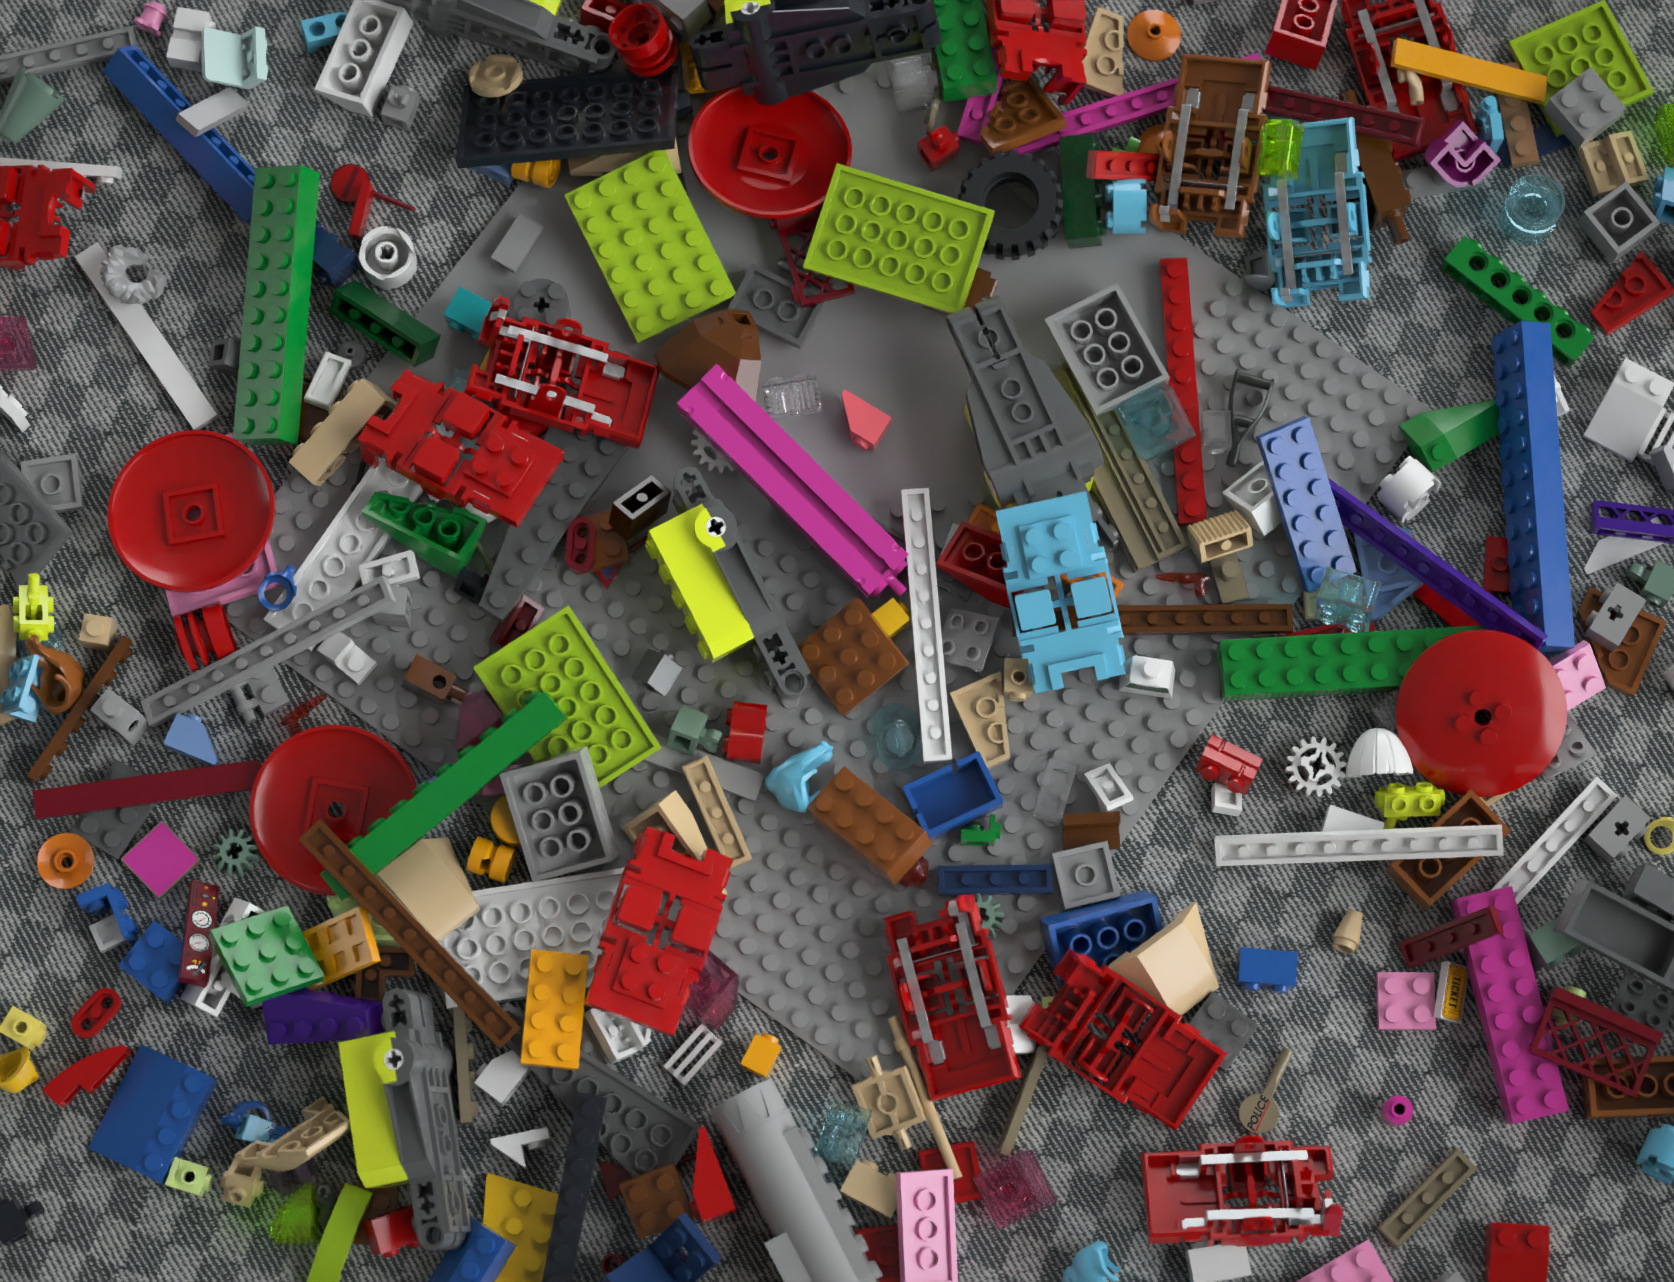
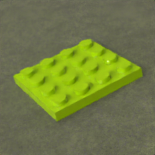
(1573, 46)

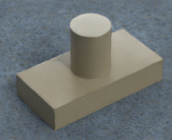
(1228, 579)

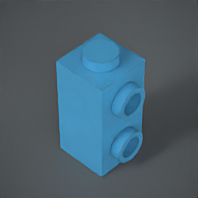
(1664, 196)

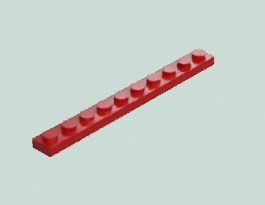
(1182, 374)

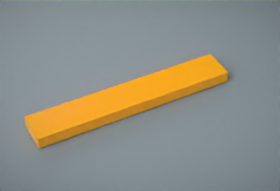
(1469, 71)

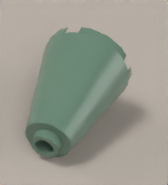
(26, 106)

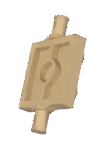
(892, 1101)

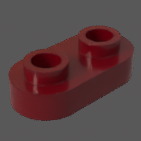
(581, 546)

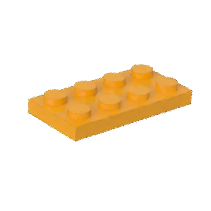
(343, 945)
(554, 1010)

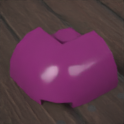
(1461, 156)

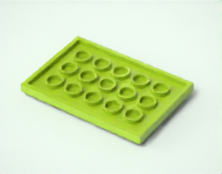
(898, 239)
(650, 245)
(568, 665)

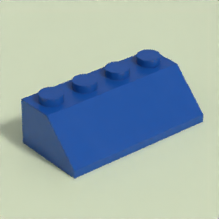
(477, 1259)

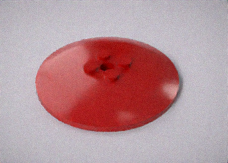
(735, 133)
(184, 474)
(1473, 674)
(306, 778)

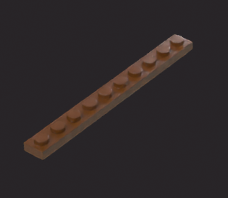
(1191, 619)
(409, 933)

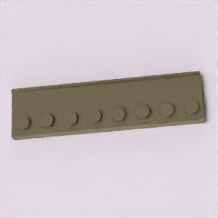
(1127, 487)

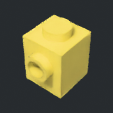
(23, 1028)

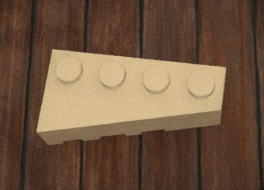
(339, 432)

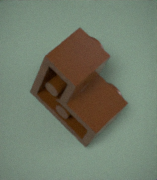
(372, 979)

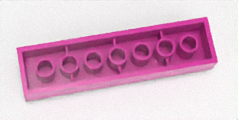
(1511, 1012)

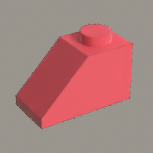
(864, 422)

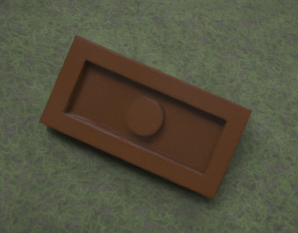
(1091, 828)

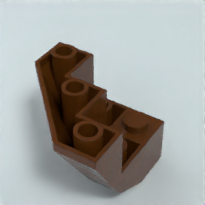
(718, 338)

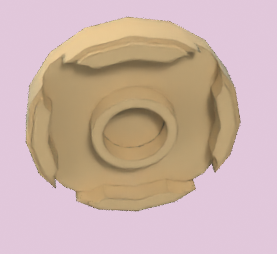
(495, 76)

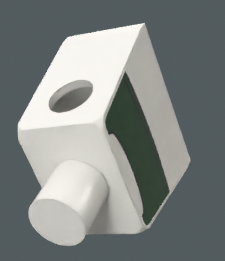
(1148, 676)

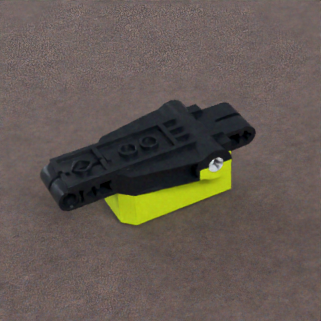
(806, 44)

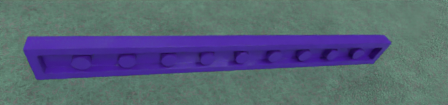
(1432, 569)

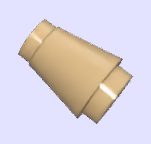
(1348, 933)

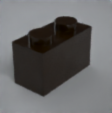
(639, 507)

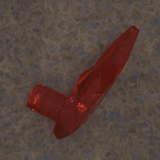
(1197, 579)
(302, 711)

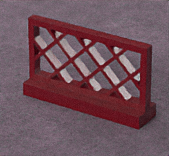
(1597, 1017)

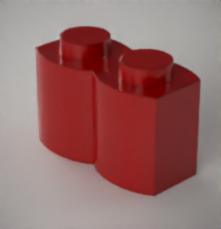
(746, 732)

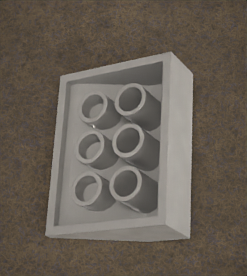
(1106, 349)
(559, 814)

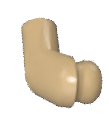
(1414, 84)

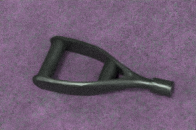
(1241, 421)

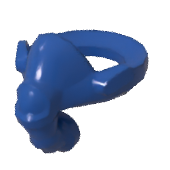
(284, 577)
(234, 1118)

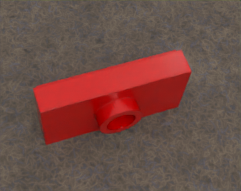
(1496, 570)

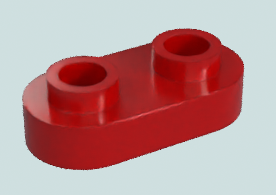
(94, 1011)

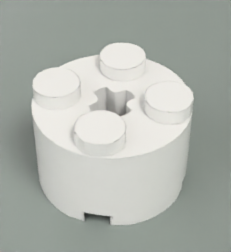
(395, 244)
(1408, 489)

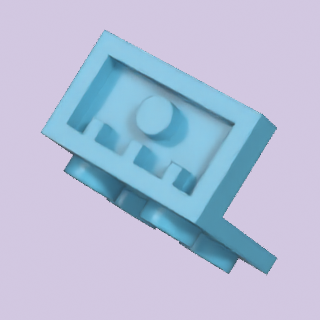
(19, 699)

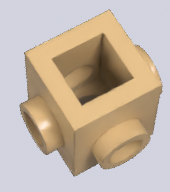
(239, 1187)

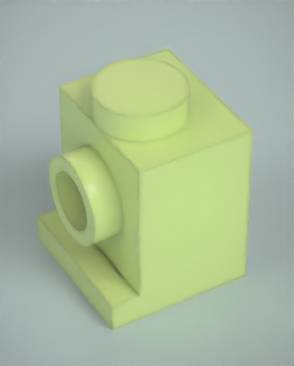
(178, 1171)

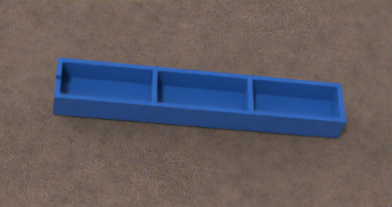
(1533, 482)

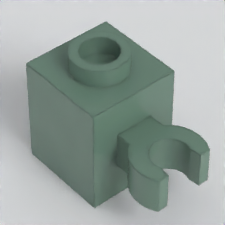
(1657, 583)
(690, 731)

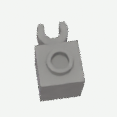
(400, 107)

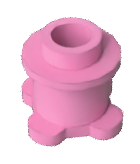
(151, 18)

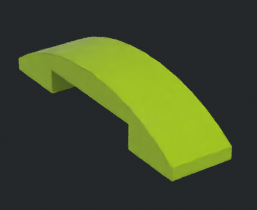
(339, 1234)

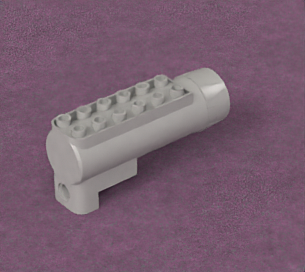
(790, 1186)

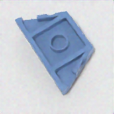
(1395, 580)

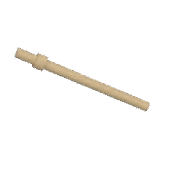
(902, 1045)

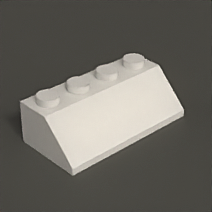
(364, 55)

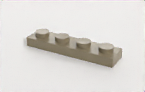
(466, 1078)

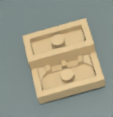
(1612, 163)

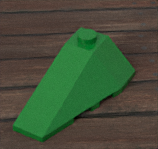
(1450, 432)
(434, 533)

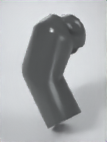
(327, 1200)

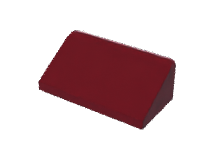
(519, 621)

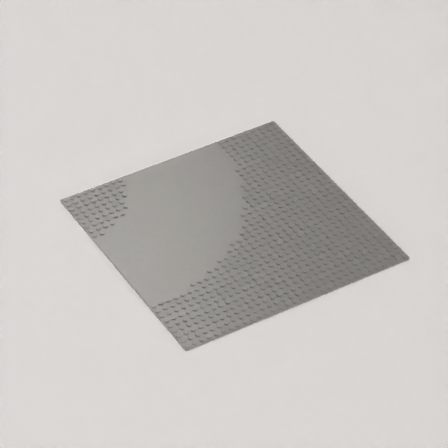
(807, 910)

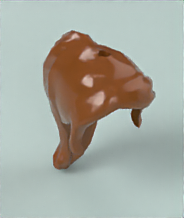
(60, 679)

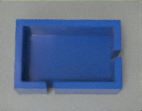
(952, 800)

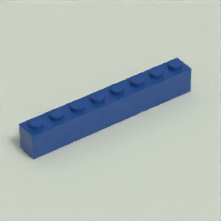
(160, 104)

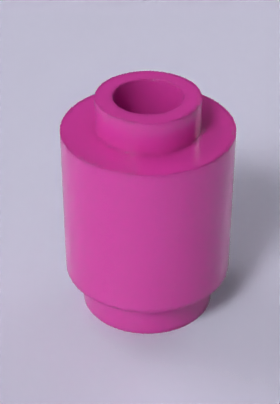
(1390, 1117)

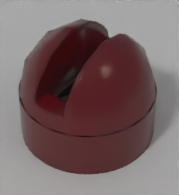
(610, 1258)

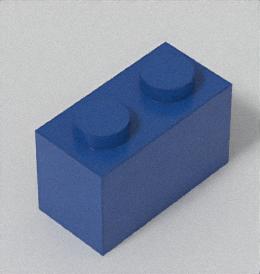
(1266, 969)

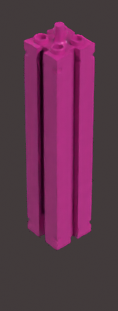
(793, 483)

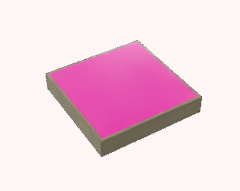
(161, 860)

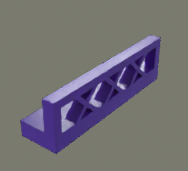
(1632, 529)

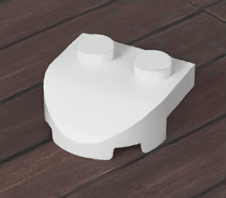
(616, 1035)

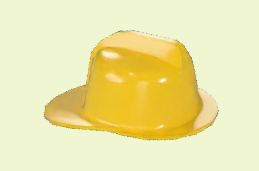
(16, 1070)

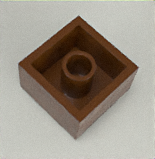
(655, 1199)

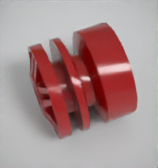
(643, 39)
(204, 636)

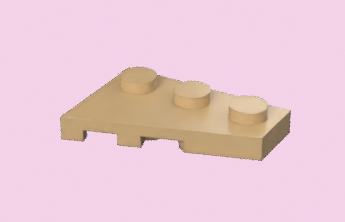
(983, 718)

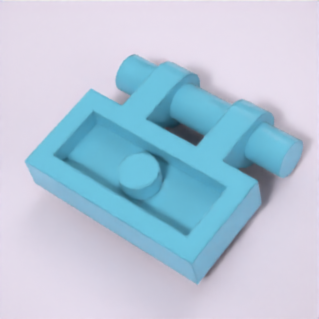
(1491, 122)

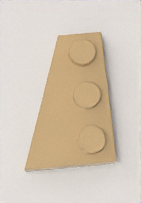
(1104, 58)

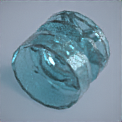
(1537, 197)

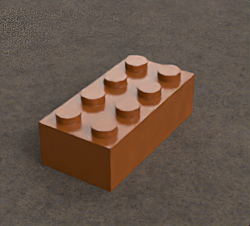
(869, 825)
(1430, 878)
(1653, 1099)

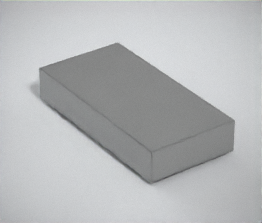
(517, 243)

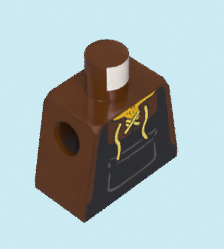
(420, 679)

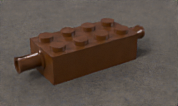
(1385, 193)

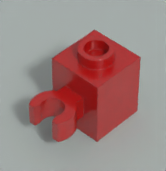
(939, 147)

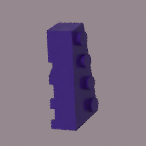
(320, 1017)

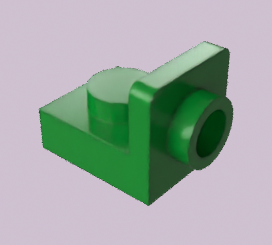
(976, 836)

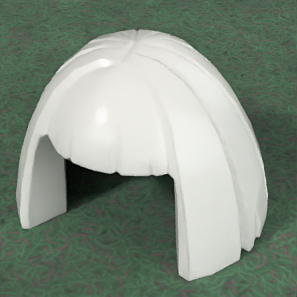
(1378, 753)

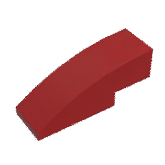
(85, 1074)

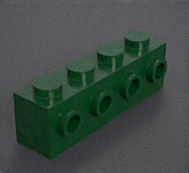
(1080, 194)
(384, 323)

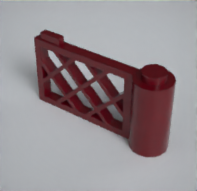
(799, 226)

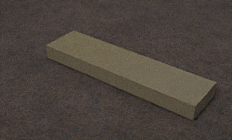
(1021, 1102)
(1426, 1198)

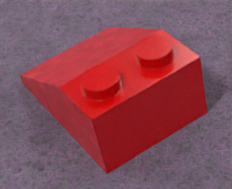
(1301, 31)
(977, 562)
(710, 1190)
(1516, 1252)

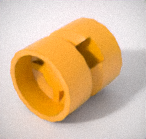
(541, 172)
(491, 859)

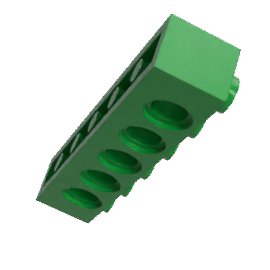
(1501, 300)

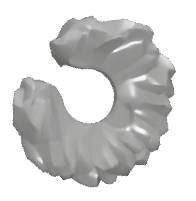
(120, 287)

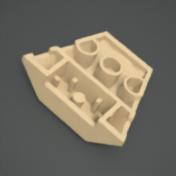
(431, 885)
(1172, 963)
(317, 1132)

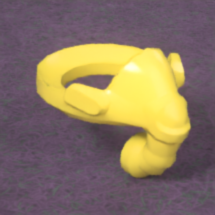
(1663, 821)

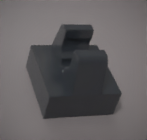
(471, 584)

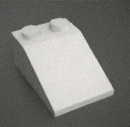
(1628, 409)

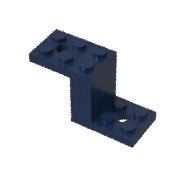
(665, 1258)

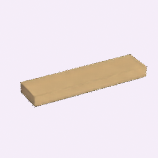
(716, 811)

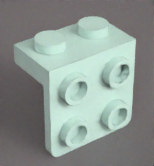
(234, 57)

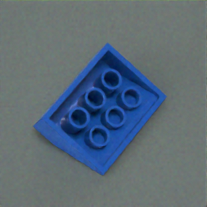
(1102, 929)
(153, 1114)

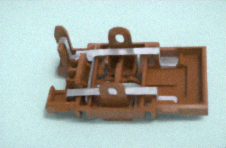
(1219, 97)

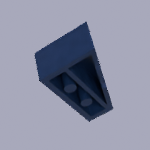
(331, 260)

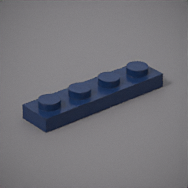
(995, 879)

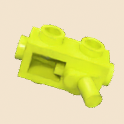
(33, 610)
(1404, 801)

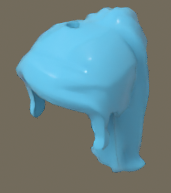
(791, 778)
(1091, 1265)

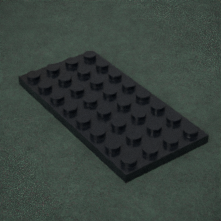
(569, 118)

